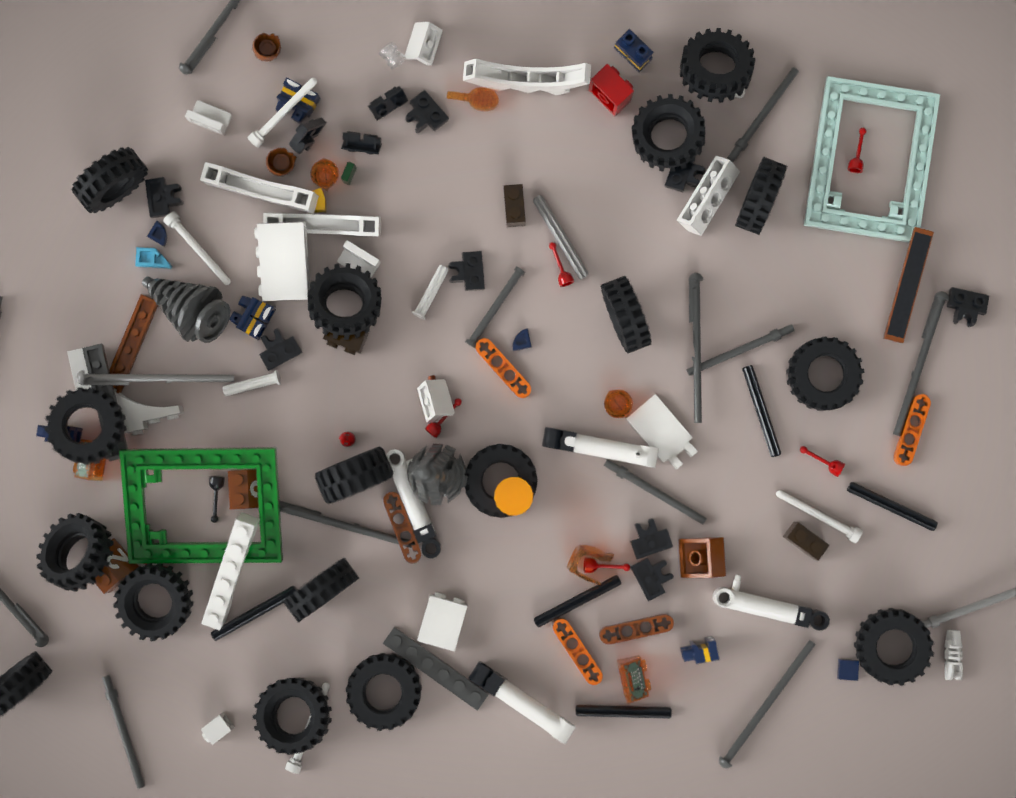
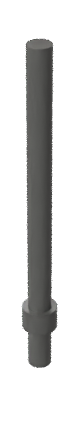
(742, 143)
(773, 336)
(622, 472)
(111, 695)

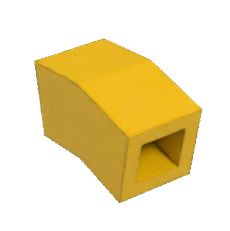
(321, 203)

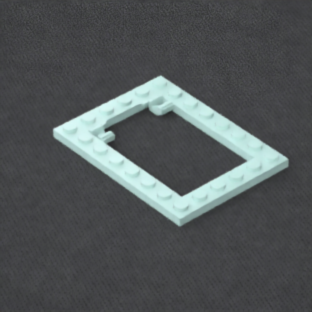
(830, 216)

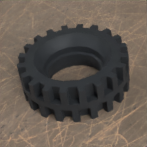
(711, 84)
(668, 110)
(109, 180)
(761, 195)
(344, 279)
(626, 314)
(799, 379)
(106, 441)
(484, 459)
(57, 547)
(321, 589)
(136, 618)
(867, 646)
(392, 666)
(22, 681)
(267, 715)

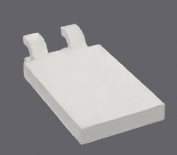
(661, 431)

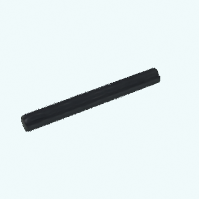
(761, 411)
(892, 506)
(577, 601)
(252, 614)
(623, 711)

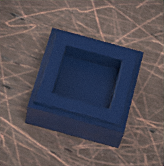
(848, 669)

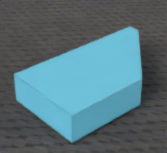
(151, 258)

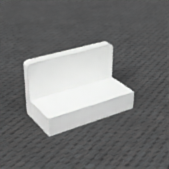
(423, 42)
(209, 117)
(356, 256)
(435, 399)

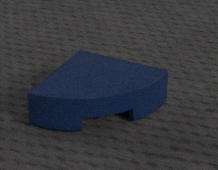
(158, 234)
(522, 341)

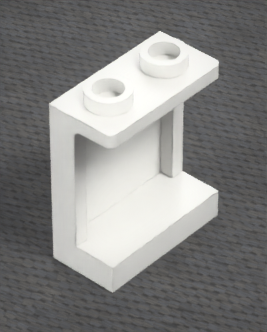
(442, 621)

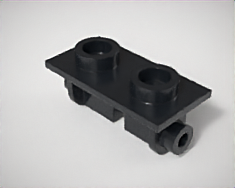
(394, 99)
(370, 144)

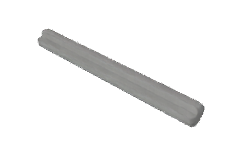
(560, 237)

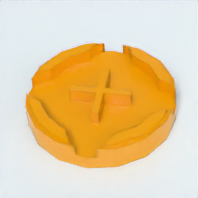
(513, 496)

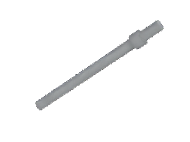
(934, 621)

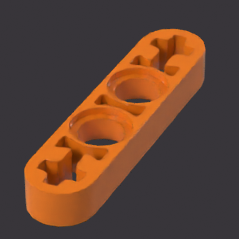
(505, 366)
(910, 429)
(580, 649)

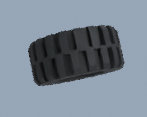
(354, 475)

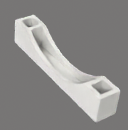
(258, 188)
(331, 224)
(234, 557)

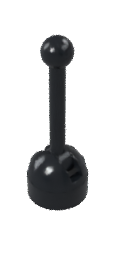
(216, 484)

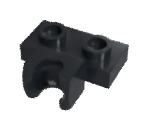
(426, 113)
(305, 133)
(680, 177)
(161, 196)
(469, 271)
(967, 305)
(279, 350)
(650, 540)
(650, 577)

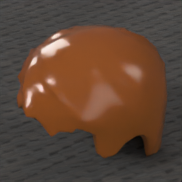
(266, 47)
(280, 161)

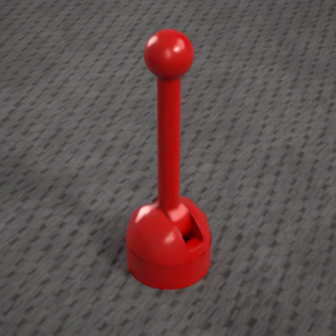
(856, 165)
(564, 278)
(435, 428)
(350, 439)
(835, 467)
(591, 566)

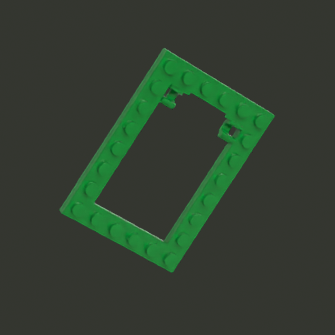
(140, 538)

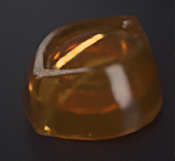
(324, 174)
(618, 403)

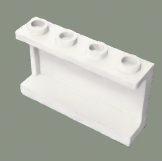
(283, 261)

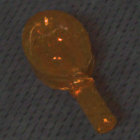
(479, 98)

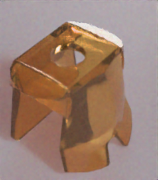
(592, 551)

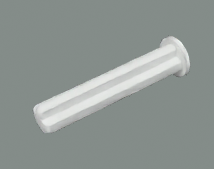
(430, 292)
(252, 384)

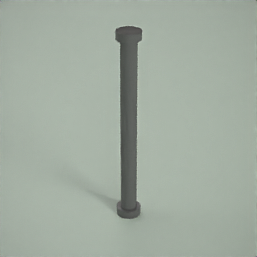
(494, 308)

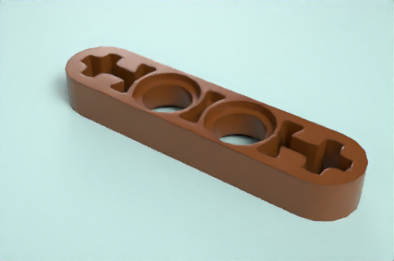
(399, 528)
(636, 631)

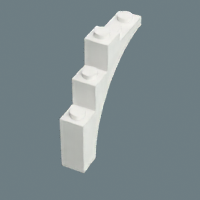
(526, 79)
(135, 413)

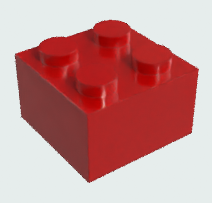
(611, 89)

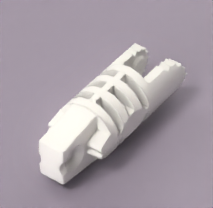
(953, 666)

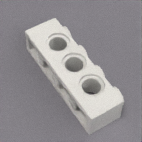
(708, 195)

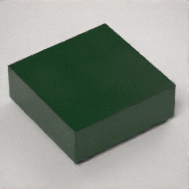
(348, 173)

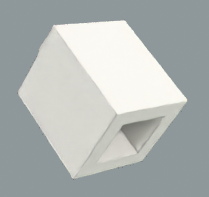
(217, 728)

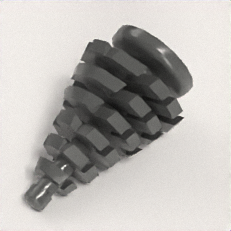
(191, 308)
(437, 474)

